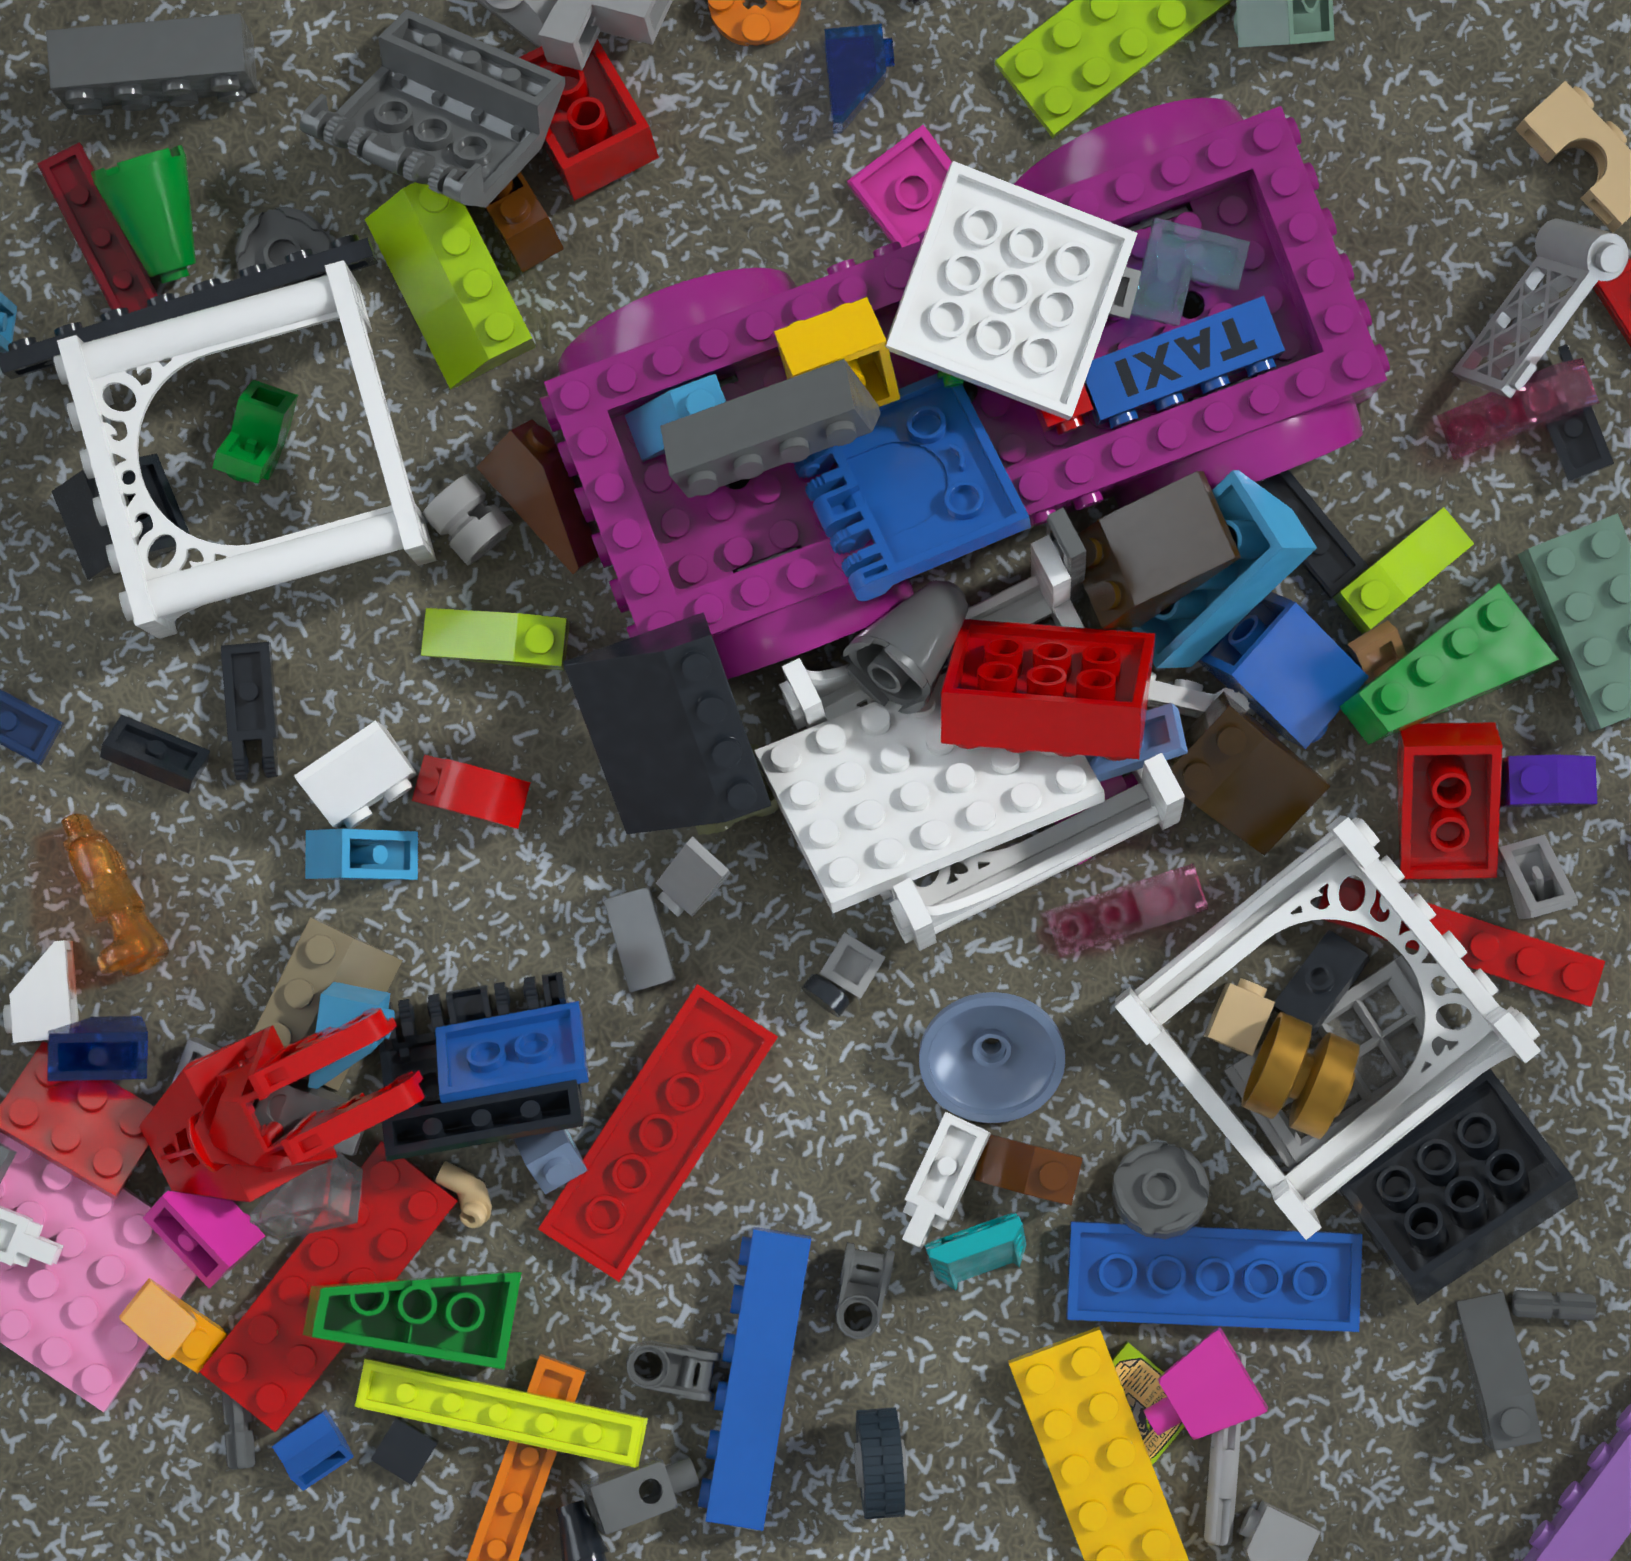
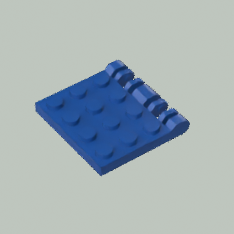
(915, 486)

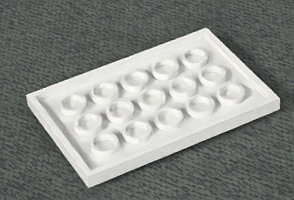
(889, 802)

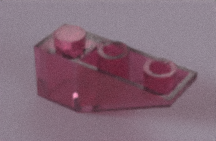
(1496, 418)
(1127, 910)

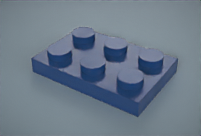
(511, 1052)

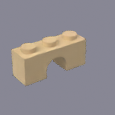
(1569, 122)

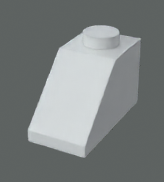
(44, 996)

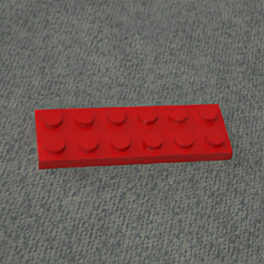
(658, 1132)
(266, 1357)

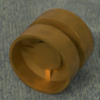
(1314, 1081)

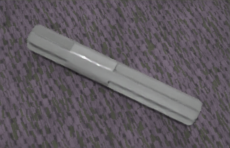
(1223, 1483)

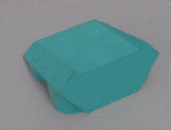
(977, 1249)

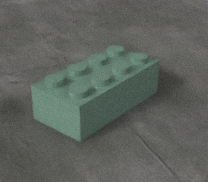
(1586, 605)

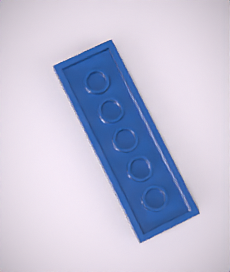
(1215, 1277)

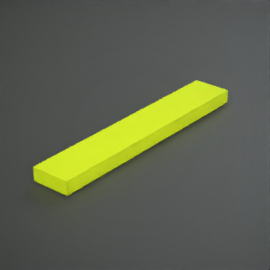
(501, 1412)

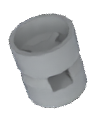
(467, 519)

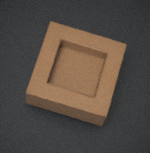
(1377, 650)

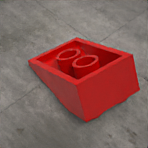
(596, 125)
(1449, 800)

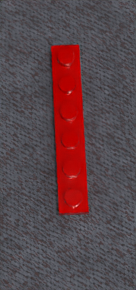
(1493, 949)

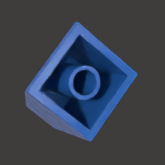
(1286, 669)

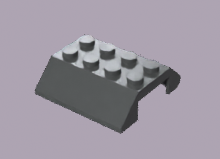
(443, 111)

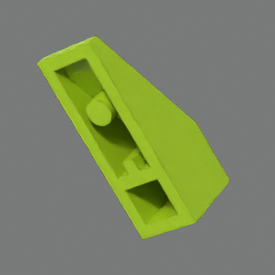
(1403, 571)
(496, 638)

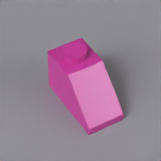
(204, 1232)

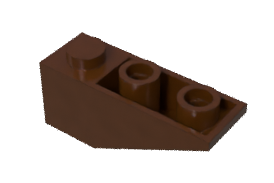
(523, 224)

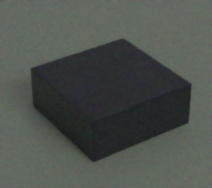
(404, 1450)

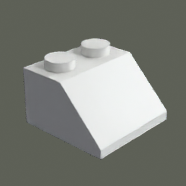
(357, 776)

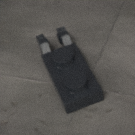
(250, 704)

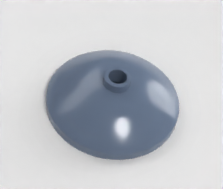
(995, 1079)

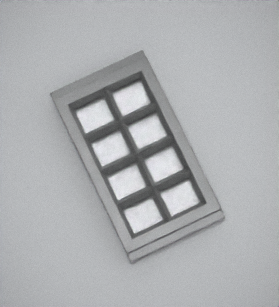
(1387, 1022)

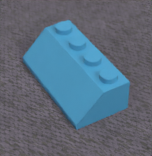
(1270, 548)

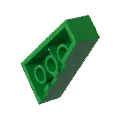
(1461, 660)
(434, 1317)

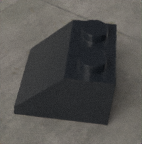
(90, 539)

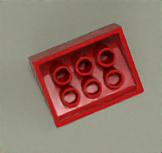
(1047, 689)

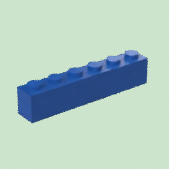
(757, 1378)

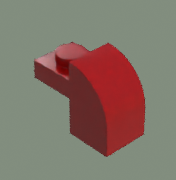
(471, 791)

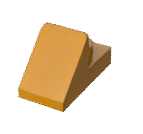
(172, 1326)

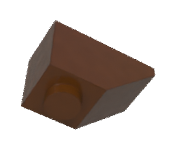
(1029, 1169)

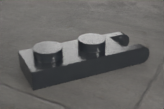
(1579, 439)

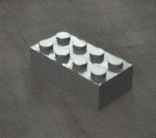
(152, 63)

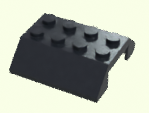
(478, 1120)

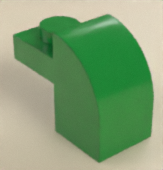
(256, 433)

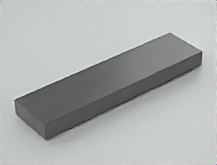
(1069, 549)

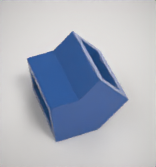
(313, 1450)

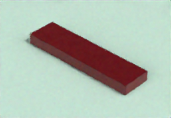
(96, 230)

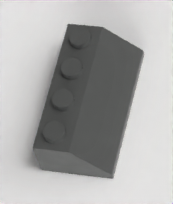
(768, 428)

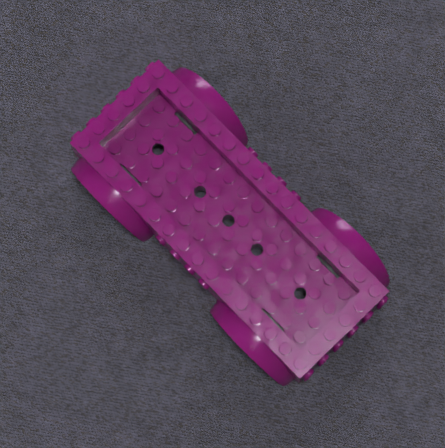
(759, 551)

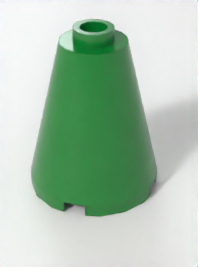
(153, 209)

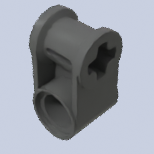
(863, 1286)
(677, 1369)

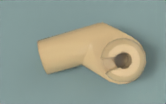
(471, 1193)

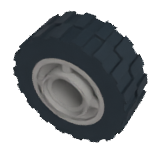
(880, 1463)

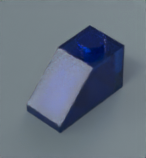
(855, 69)
(98, 1049)

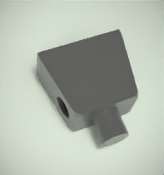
(616, 1498)

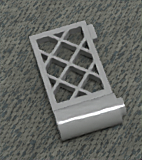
(1569, 257)

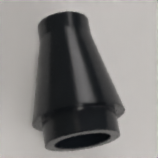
(579, 1535)

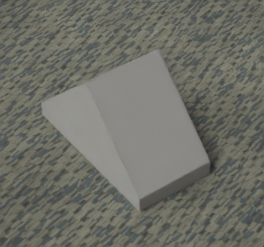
(1536, 878)

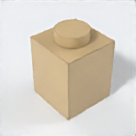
(1240, 1016)

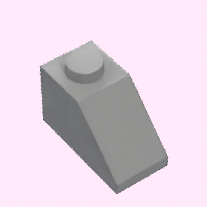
(1276, 1535)

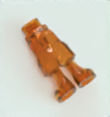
(112, 898)

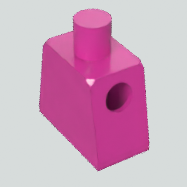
(1206, 1390)

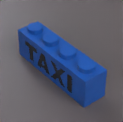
(1181, 361)

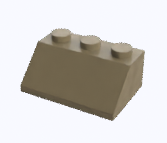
(318, 960)

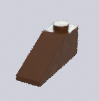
(537, 486)

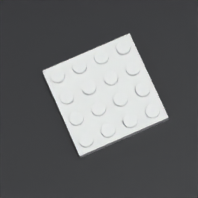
(1010, 290)

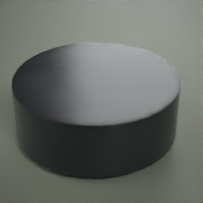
(826, 994)

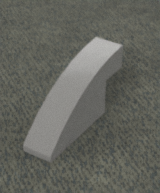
(575, 25)

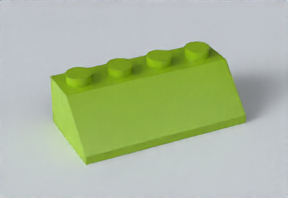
(449, 283)

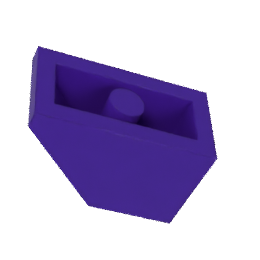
(1548, 780)

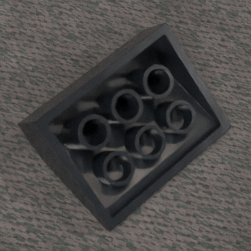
(668, 729)
(1459, 1188)

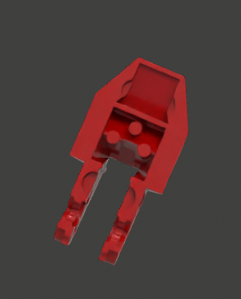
(207, 1121)

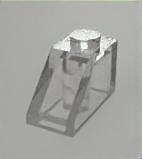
(312, 1201)

